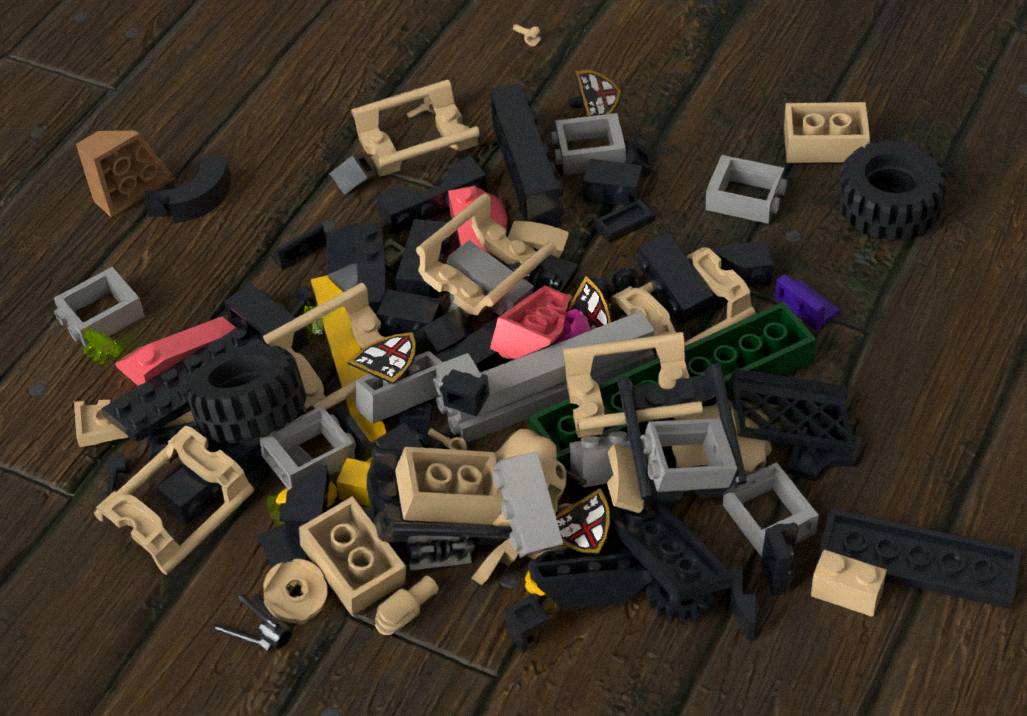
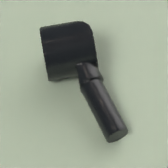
(305, 298)
(116, 465)

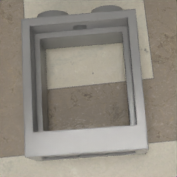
(584, 128)
(747, 173)
(108, 322)
(300, 430)
(689, 432)
(760, 482)

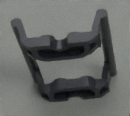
(686, 390)
(390, 521)

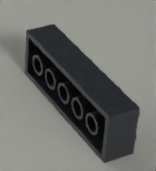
(526, 155)

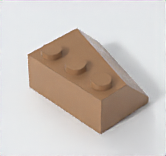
(120, 169)

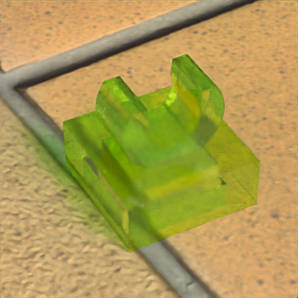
(102, 344)

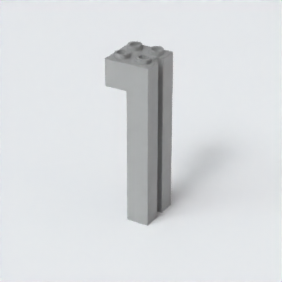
(539, 378)

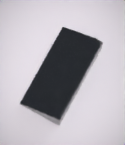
(300, 246)

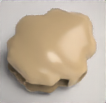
(528, 441)
(752, 450)

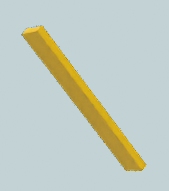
(343, 348)

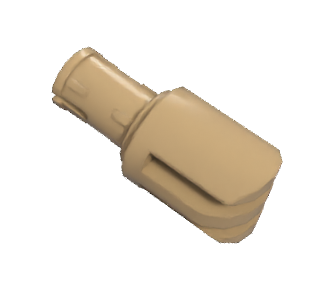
(403, 606)

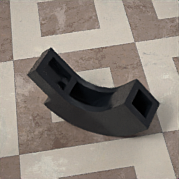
(194, 198)

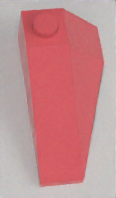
(462, 198)
(530, 324)
(164, 353)

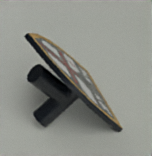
(596, 92)
(592, 303)
(387, 357)
(586, 524)

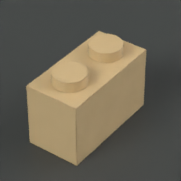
(848, 583)

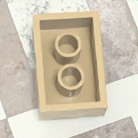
(824, 131)
(448, 486)
(352, 556)

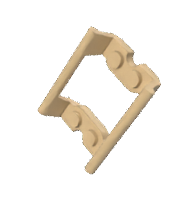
(448, 122)
(491, 237)
(720, 282)
(363, 328)
(585, 392)
(148, 527)

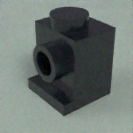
(464, 391)

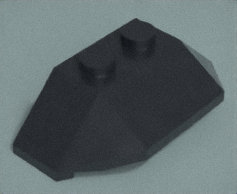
(358, 257)
(589, 579)

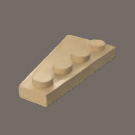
(95, 429)

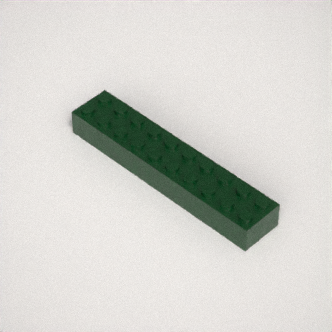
(762, 343)

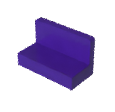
(805, 302)

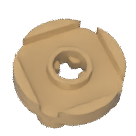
(297, 609)

